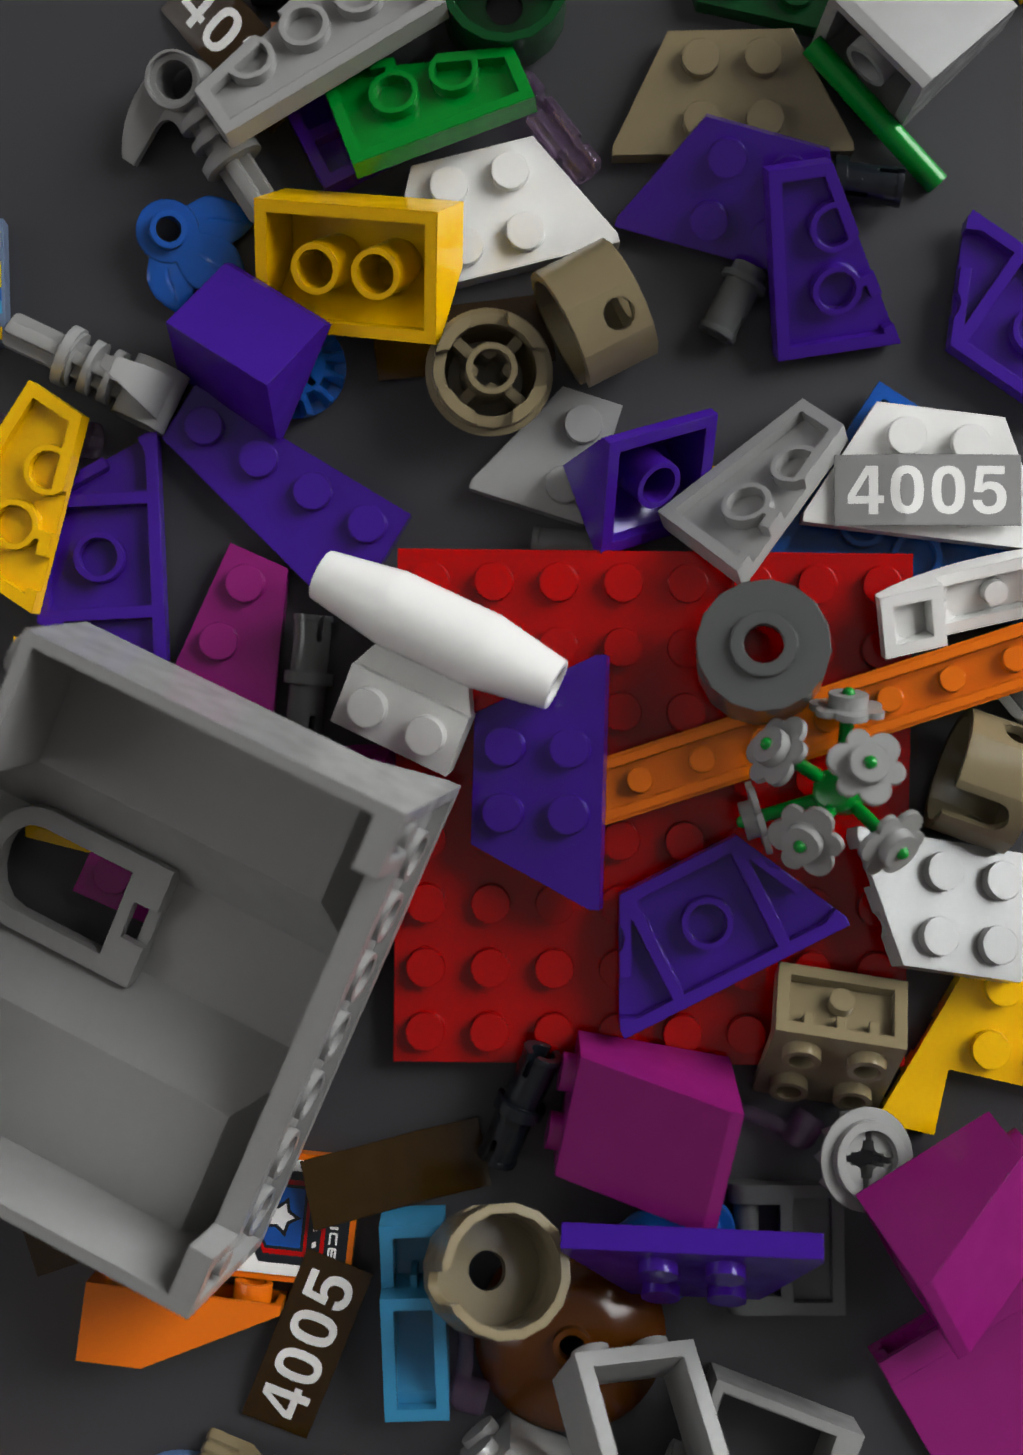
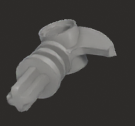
(156, 105)
(143, 388)

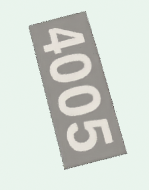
(927, 490)

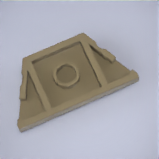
(733, 75)

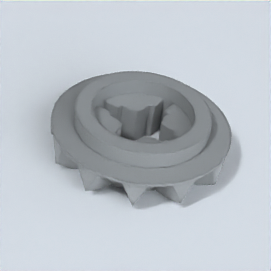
(879, 1134)

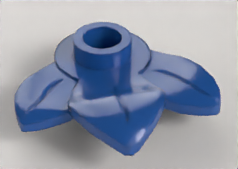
(203, 246)

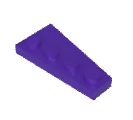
(283, 490)

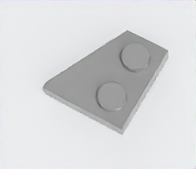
(530, 465)

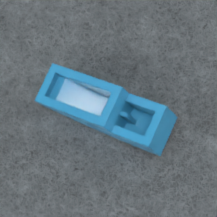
(411, 1332)

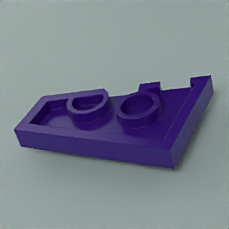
(818, 272)

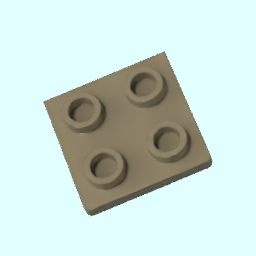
(833, 1036)

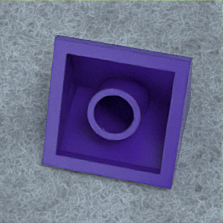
(247, 346)
(637, 472)

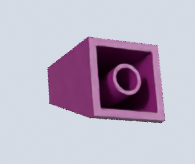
(647, 1126)
(956, 1226)

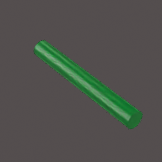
(874, 114)

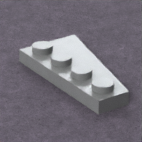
(305, 57)

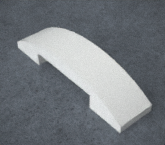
(949, 601)

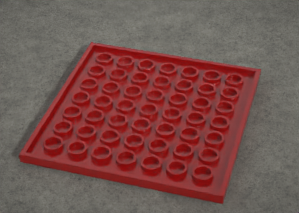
(511, 960)

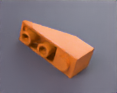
(136, 1332)

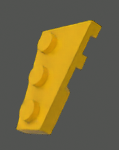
(37, 471)

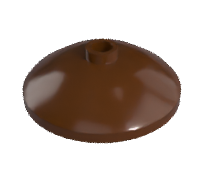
(595, 1312)

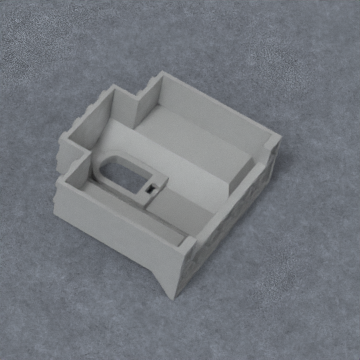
(181, 1071)

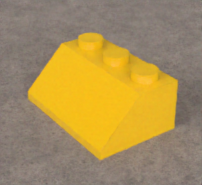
(363, 259)

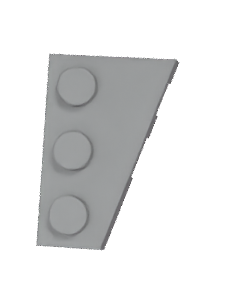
(756, 491)

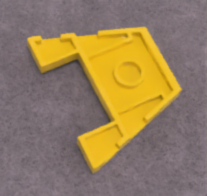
(971, 1032)

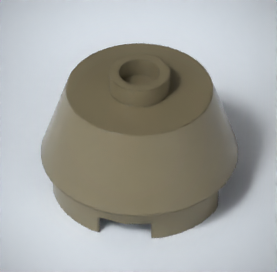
(489, 372)

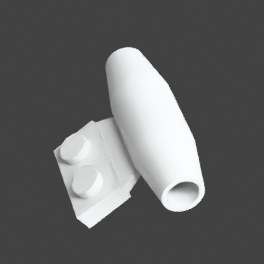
(426, 659)

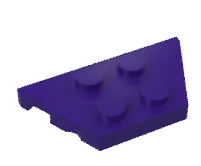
(714, 189)
(988, 305)
(114, 550)
(545, 784)
(709, 928)
(693, 1261)

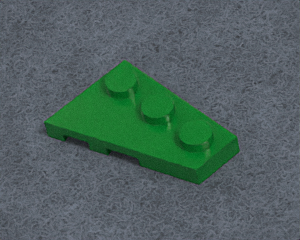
(416, 108)

